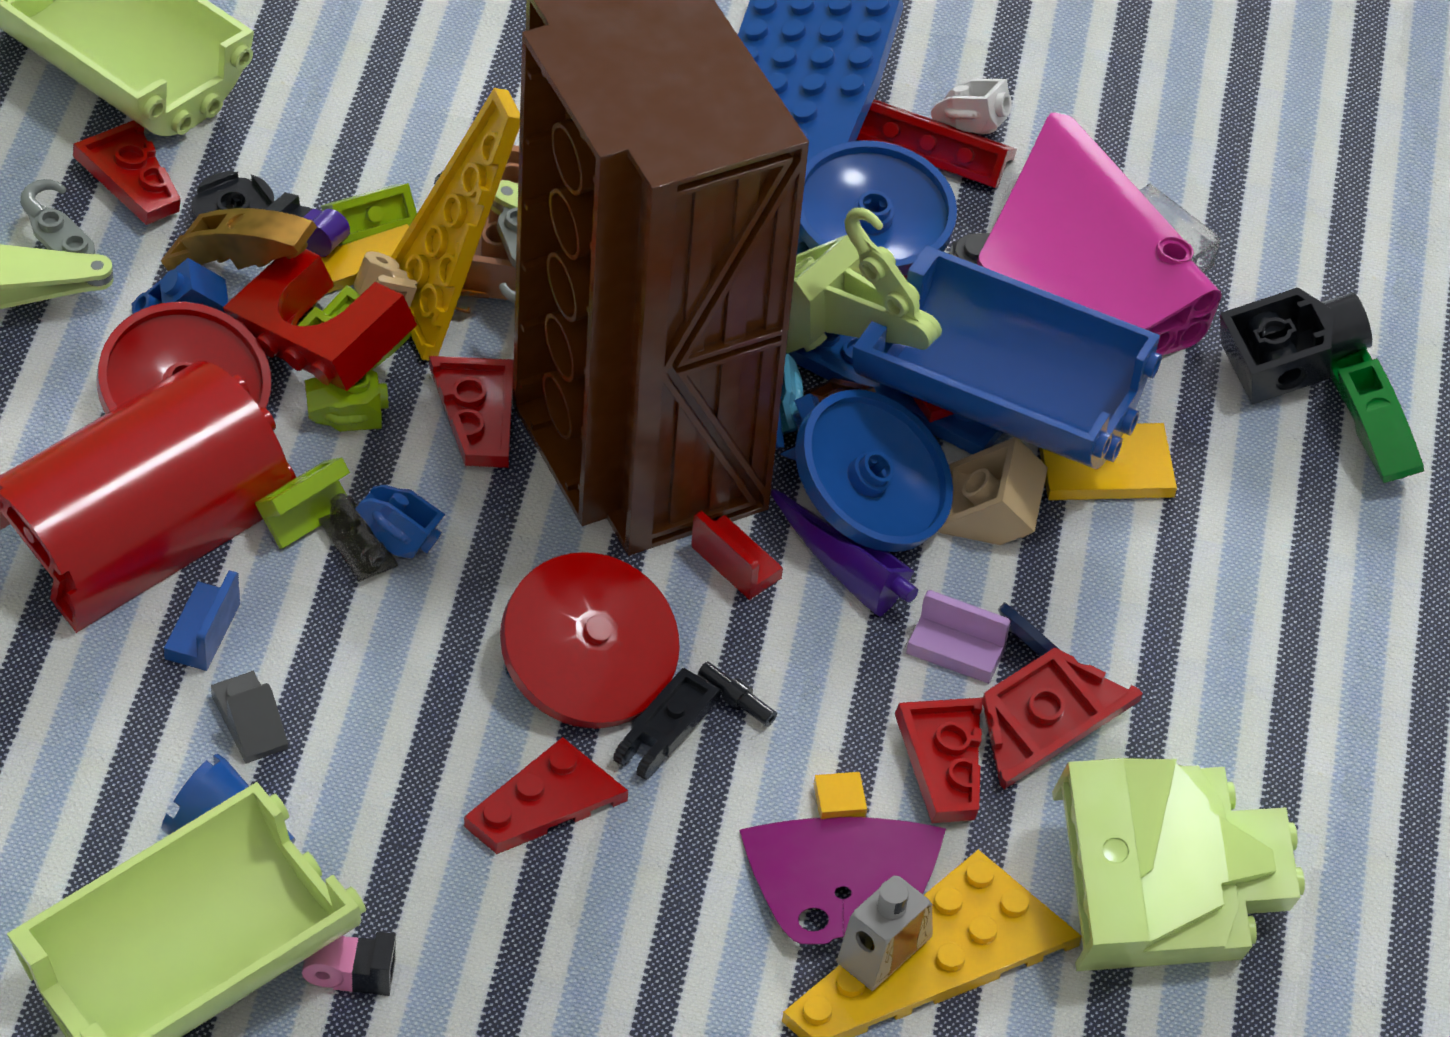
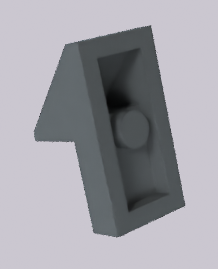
(250, 716)

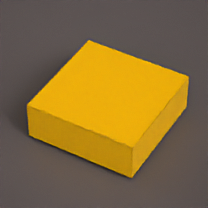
(840, 795)

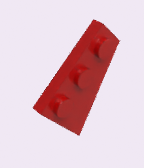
(130, 171)
(944, 754)

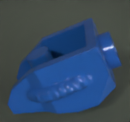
(401, 520)

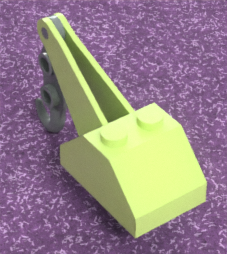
(54, 272)

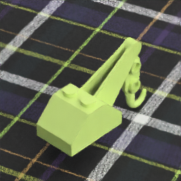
(838, 300)

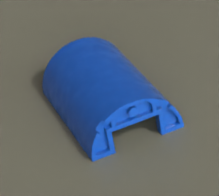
(1018, 360)

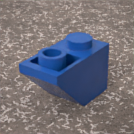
(186, 283)

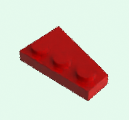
(477, 406)
(543, 794)

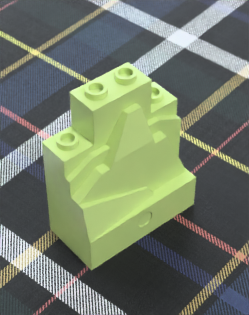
(1169, 864)

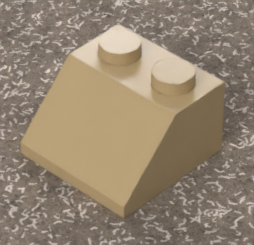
(996, 494)

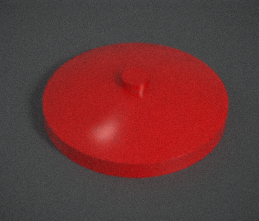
(170, 338)
(589, 640)

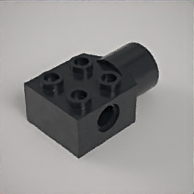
(1291, 340)

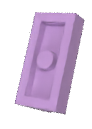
(959, 636)

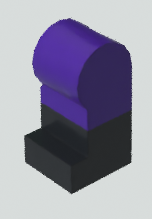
(331, 224)

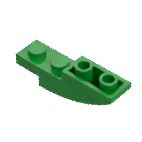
(1377, 415)

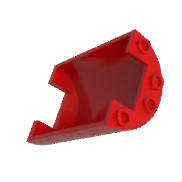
(145, 489)

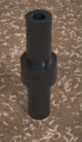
(738, 694)

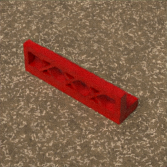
(938, 143)

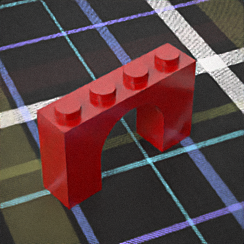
(333, 350)

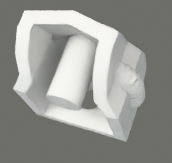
(975, 106)

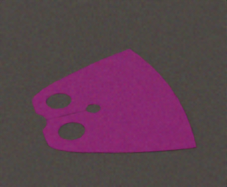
(810, 858)

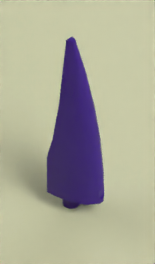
(867, 573)

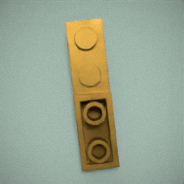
(241, 235)

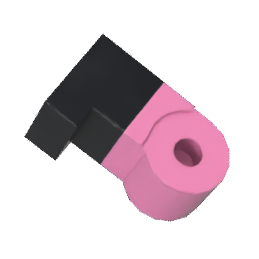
(354, 964)

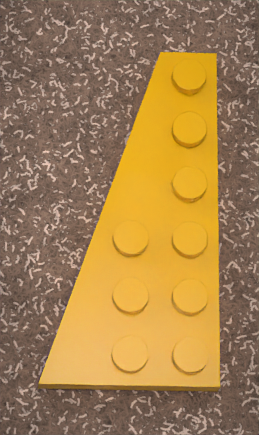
(452, 219)
(979, 930)

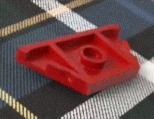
(1048, 711)

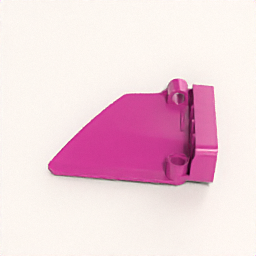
(1098, 241)

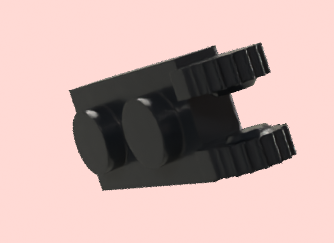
(667, 721)

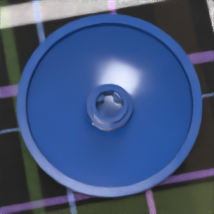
(891, 183)
(874, 470)

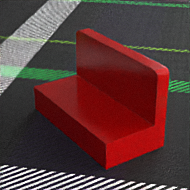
(734, 554)

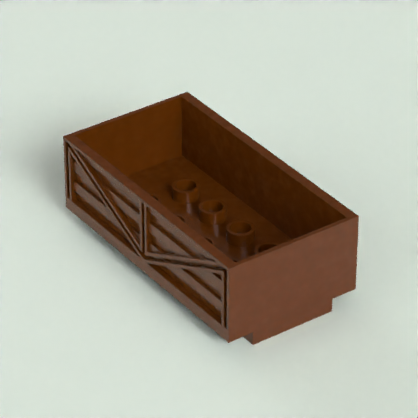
(652, 262)

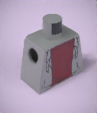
(897, 923)

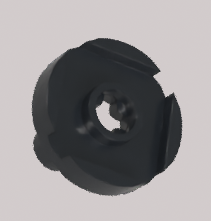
(228, 188)

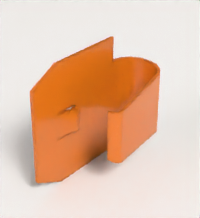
(470, 293)

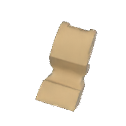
(385, 271)

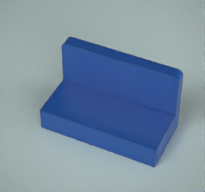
(204, 623)

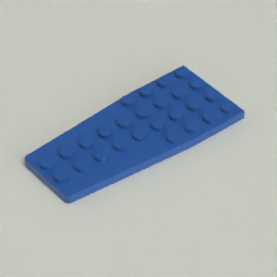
(822, 61)

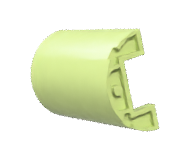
(147, 58)
(185, 925)

